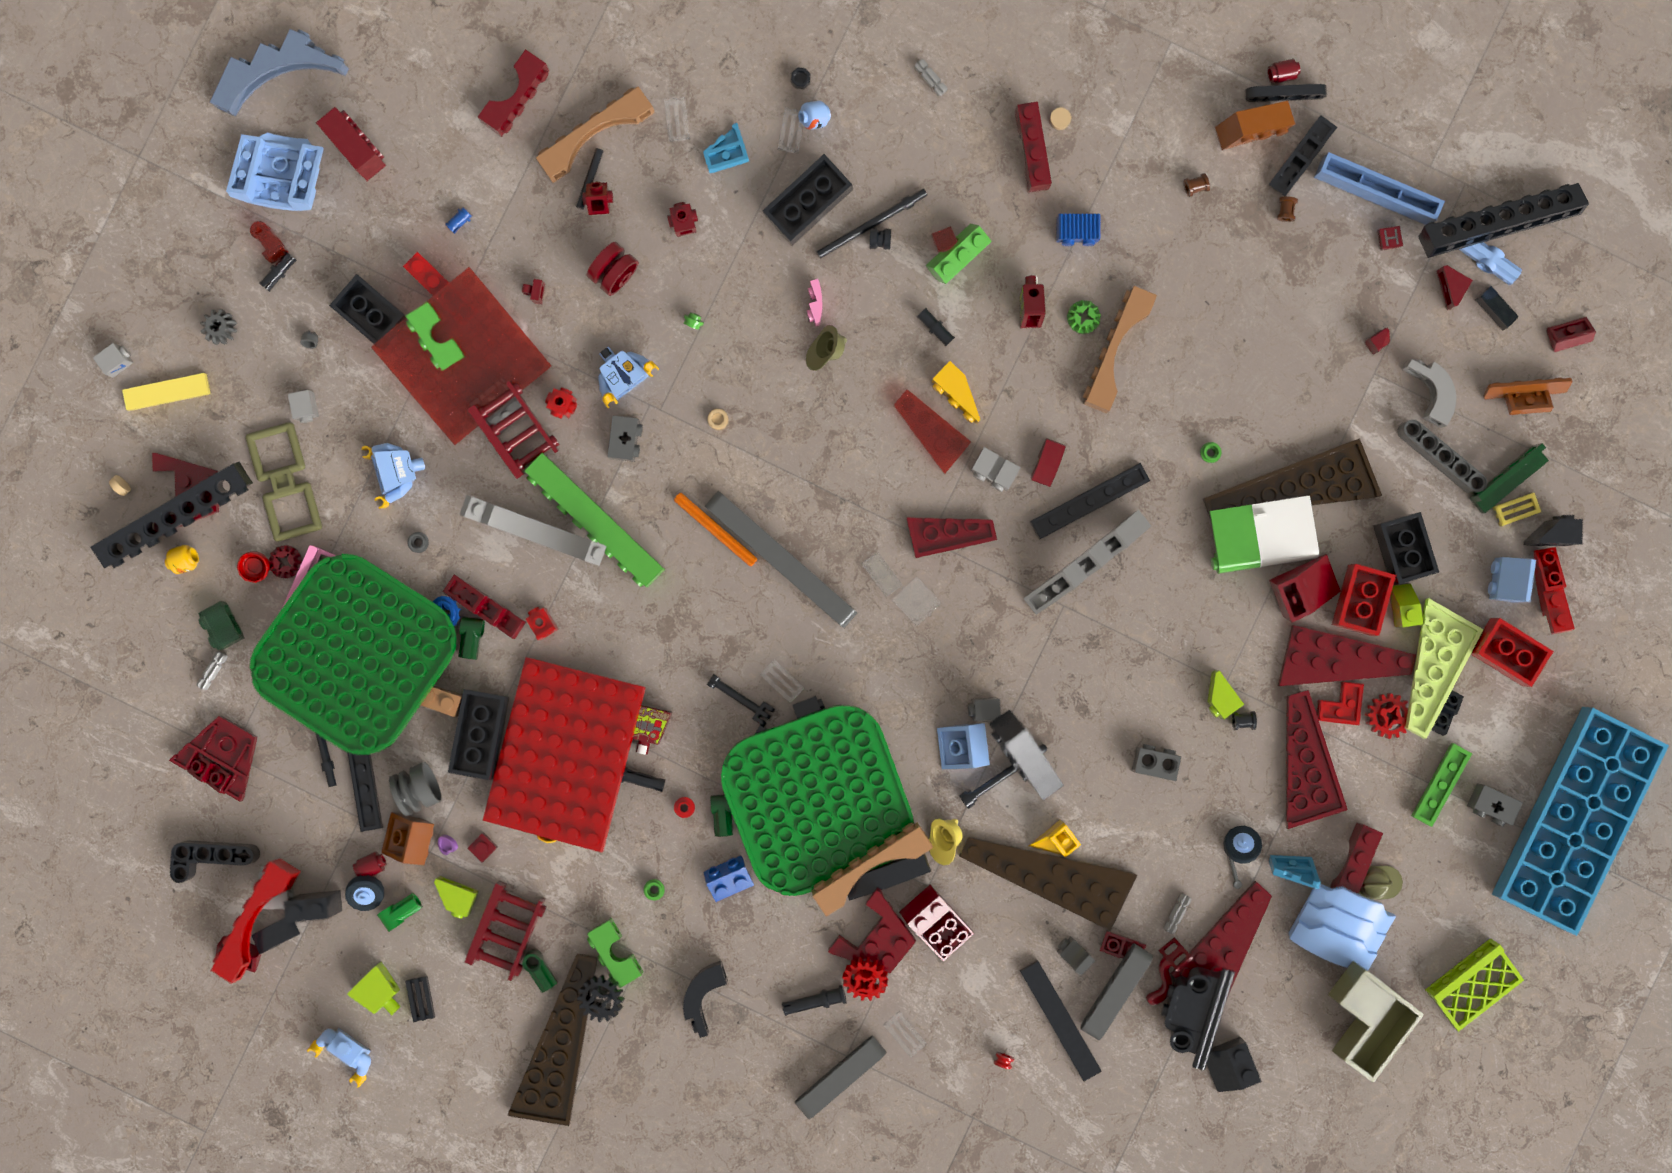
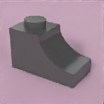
(1075, 955)

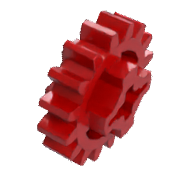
(1384, 721)
(865, 978)

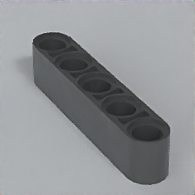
(1452, 458)
(1116, 992)
(840, 1077)

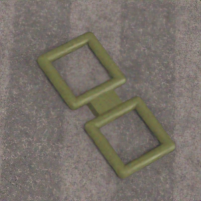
(283, 481)

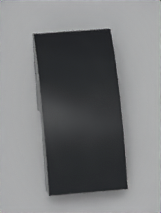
(1446, 715)
(274, 935)

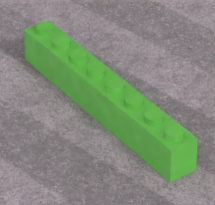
(594, 519)

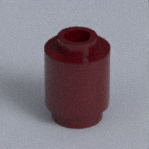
(1283, 71)
(370, 864)

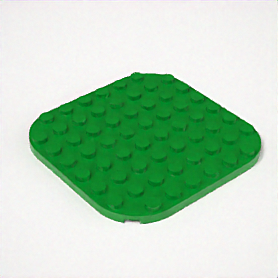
(353, 654)
(814, 796)

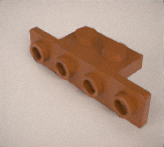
(1528, 396)

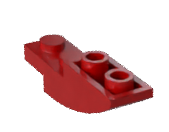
(425, 274)
(1550, 590)

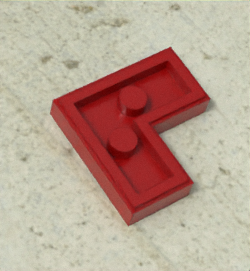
(1347, 709)

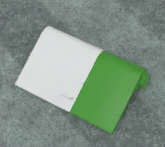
(1263, 535)

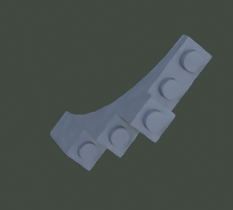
(243, 78)

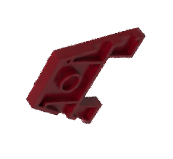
(186, 477)
(227, 746)
(885, 942)

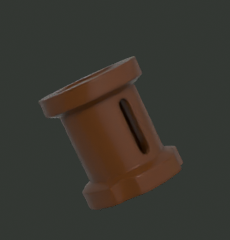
(1196, 185)
(1287, 209)

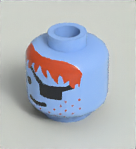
(814, 115)

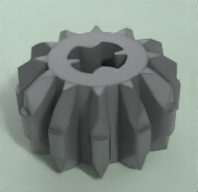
(212, 324)

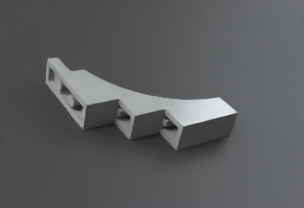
(532, 530)
(1088, 562)

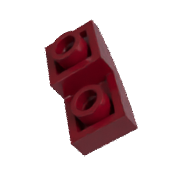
(1048, 462)
(210, 772)
(1118, 945)

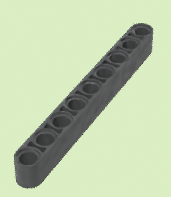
(781, 559)

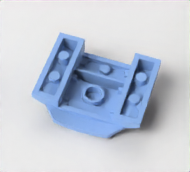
(275, 172)
(1341, 926)

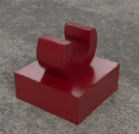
(535, 291)

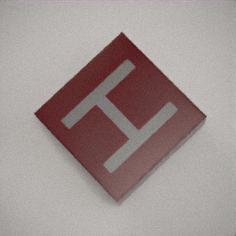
(1390, 238)

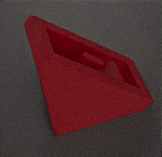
(1452, 285)

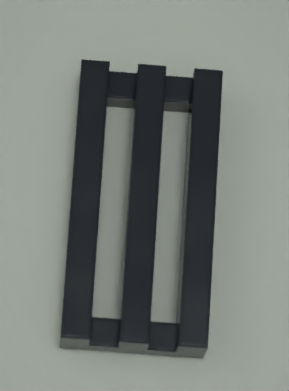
(412, 1001)

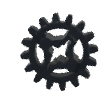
(599, 1007)

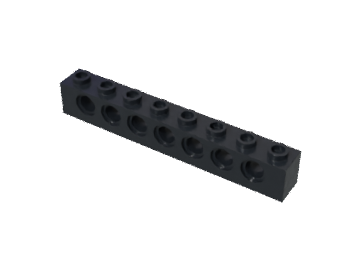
(1517, 217)
(106, 549)

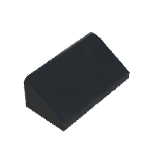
(1497, 308)

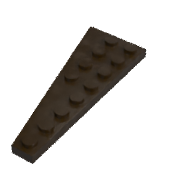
(1327, 478)
(1074, 885)
(553, 1072)

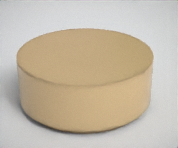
(1060, 118)
(717, 419)
(119, 485)

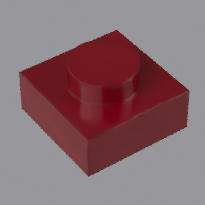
(482, 847)

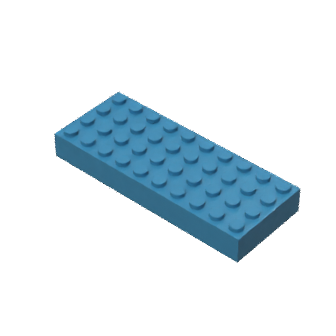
(1580, 820)

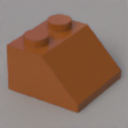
(407, 839)

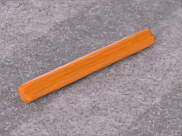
(715, 529)

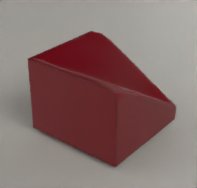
(1378, 341)

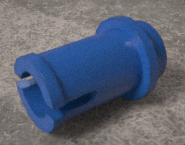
(458, 220)

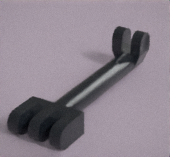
(758, 710)

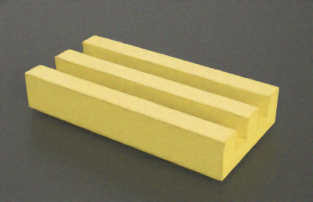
(1500, 515)

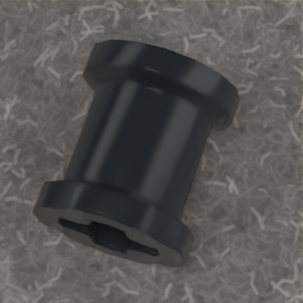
(1246, 720)

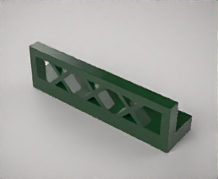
(1510, 478)

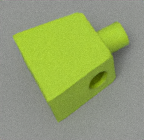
(376, 991)

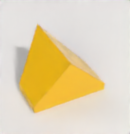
(1057, 840)

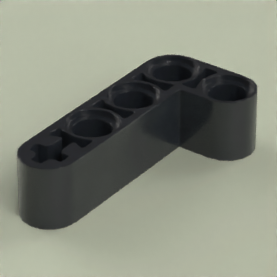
(215, 856)

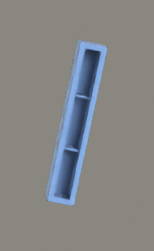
(1379, 189)

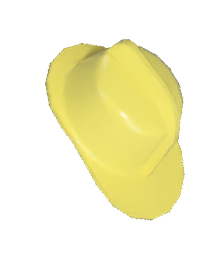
(945, 837)

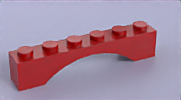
(235, 955)

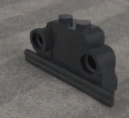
(1196, 1011)

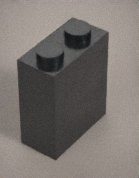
(312, 906)

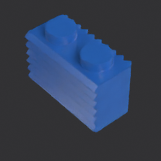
(1078, 229)

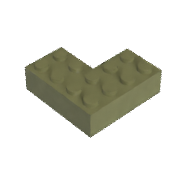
(1380, 1022)

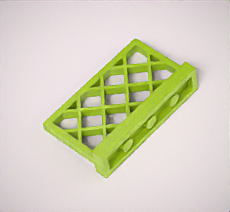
(1468, 969)

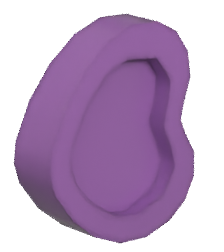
(447, 844)

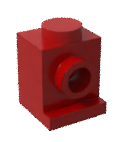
(548, 626)

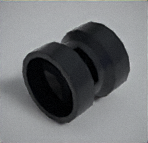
(880, 239)

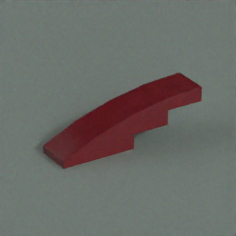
(484, 606)

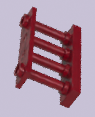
(505, 448)
(491, 914)

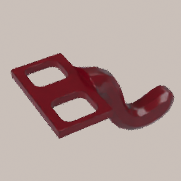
(1167, 961)

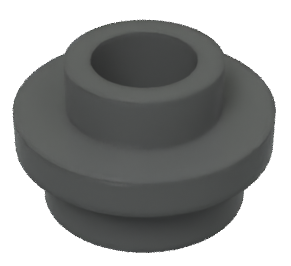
(412, 545)

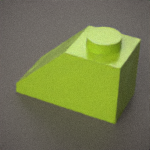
(1405, 606)
(1222, 697)
(456, 897)

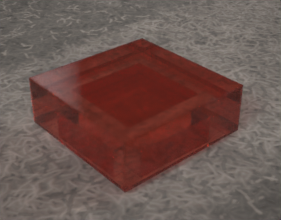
(944, 239)

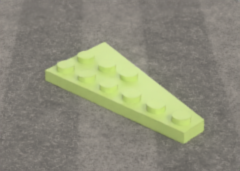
(1441, 655)

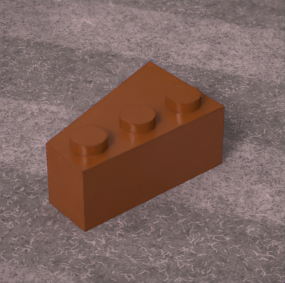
(1255, 124)

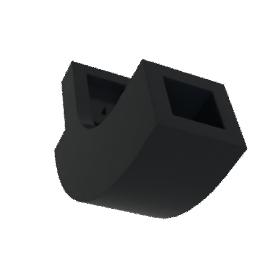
(703, 982)

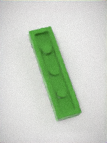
(1441, 784)

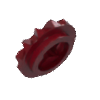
(294, 559)

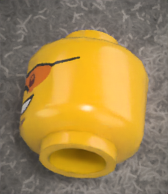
(181, 559)

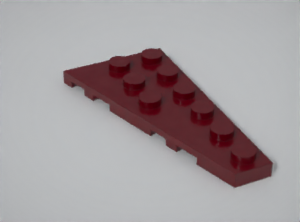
(1326, 657)
(1310, 774)
(1231, 936)

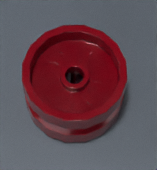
(612, 268)

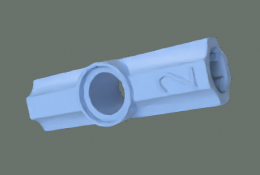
(1492, 260)

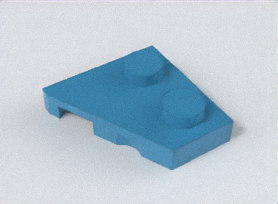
(1295, 869)

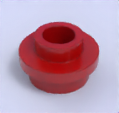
(684, 800)

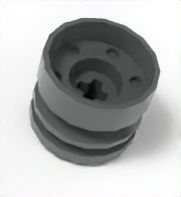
(414, 789)

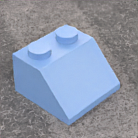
(1511, 579)
(963, 746)

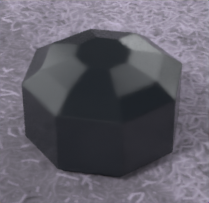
(800, 78)

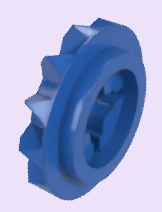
(447, 603)

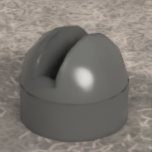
(309, 340)

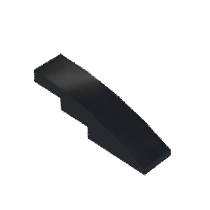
(1302, 155)
(889, 875)

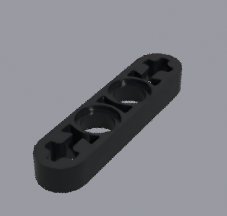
(1286, 93)

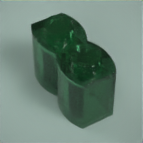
(221, 626)

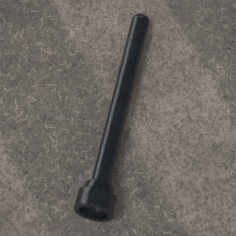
(969, 798)

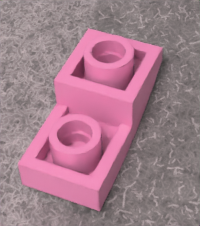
(815, 311)

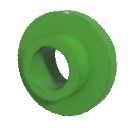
(693, 320)
(1216, 449)
(647, 889)

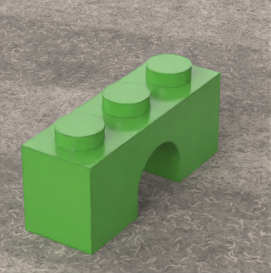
(950, 263)
(422, 322)
(621, 969)

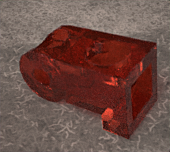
(274, 247)

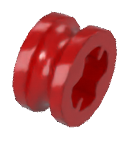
(1003, 1060)

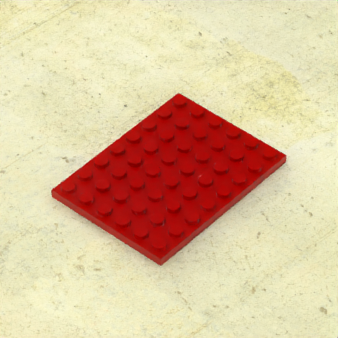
(564, 754)

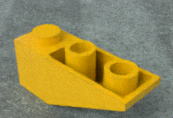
(955, 386)

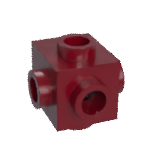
(598, 198)
(686, 225)

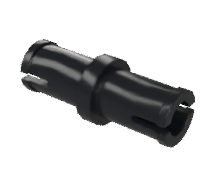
(277, 271)
(935, 327)

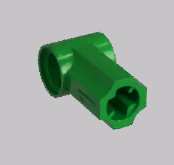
(397, 913)

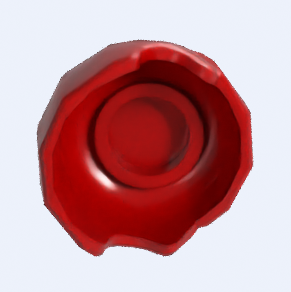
(253, 566)

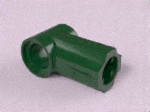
(471, 631)
(722, 816)
(540, 973)

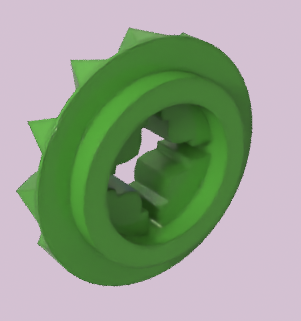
(1074, 319)

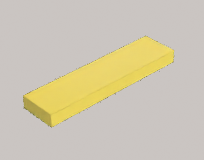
(166, 391)

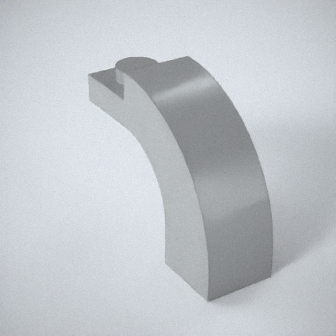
(1441, 390)

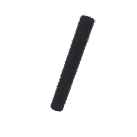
(590, 175)

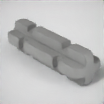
(930, 77)
(211, 670)
(1177, 913)

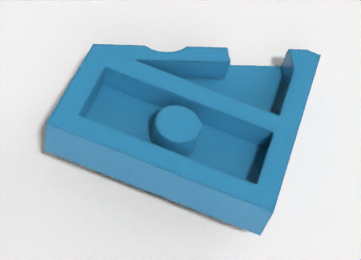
(726, 151)

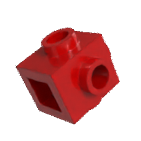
(568, 406)

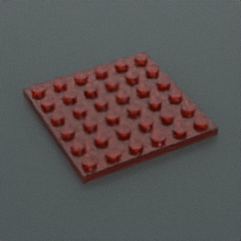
(493, 351)

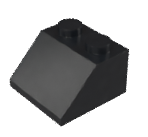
(1560, 531)
(1232, 1066)

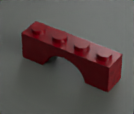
(500, 114)
(1032, 136)
(1362, 849)

